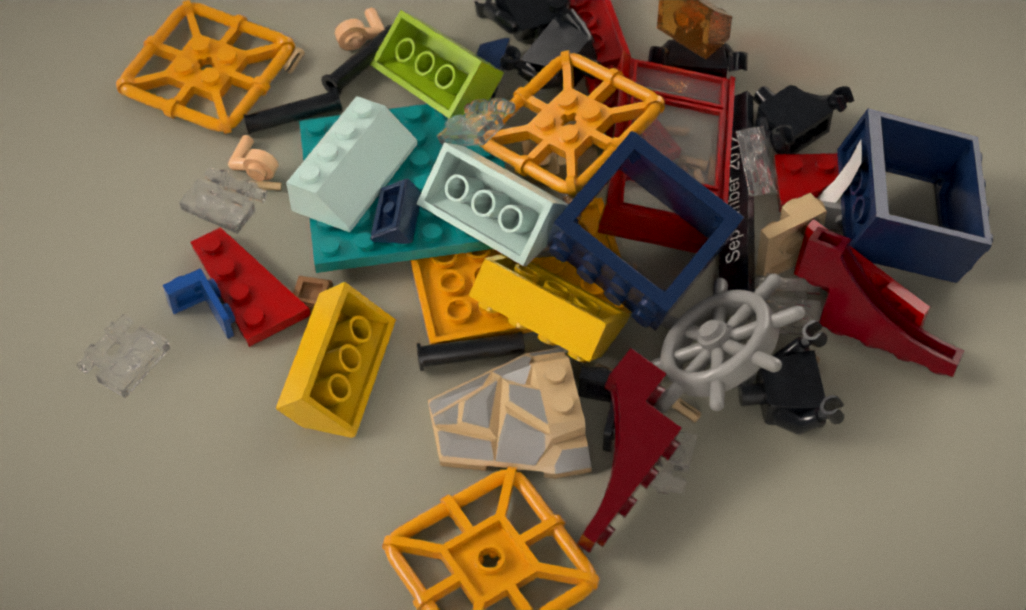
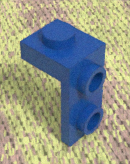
(195, 288)

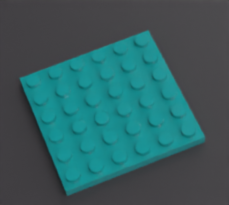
(433, 236)

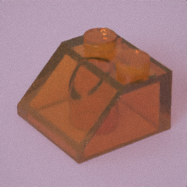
(695, 24)

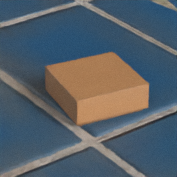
(308, 289)

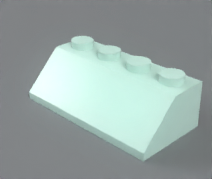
(350, 165)
(490, 203)

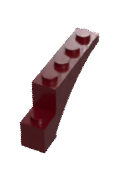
(862, 312)
(641, 441)

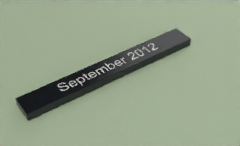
(738, 255)

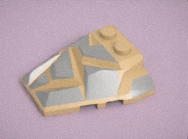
(515, 417)

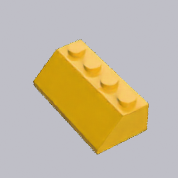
(548, 306)
(336, 362)

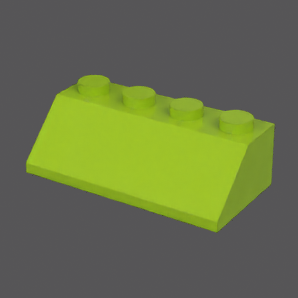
(434, 66)

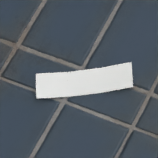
(844, 179)

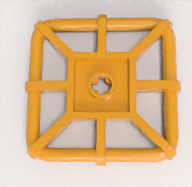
(209, 83)
(570, 105)
(493, 538)

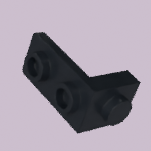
(592, 386)

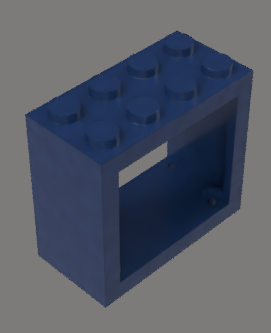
(926, 154)
(674, 189)

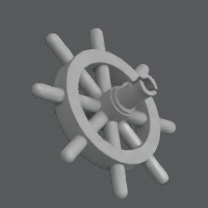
(719, 343)

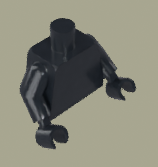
(519, 17)
(560, 35)
(717, 64)
(797, 117)
(795, 393)

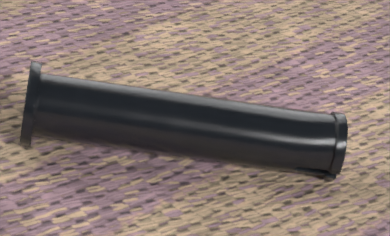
(354, 65)
(293, 111)
(470, 349)

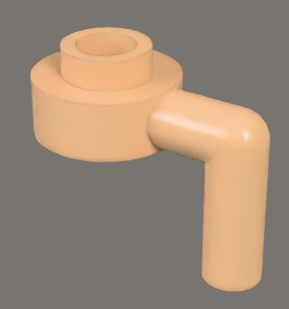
(352, 33)
(256, 162)

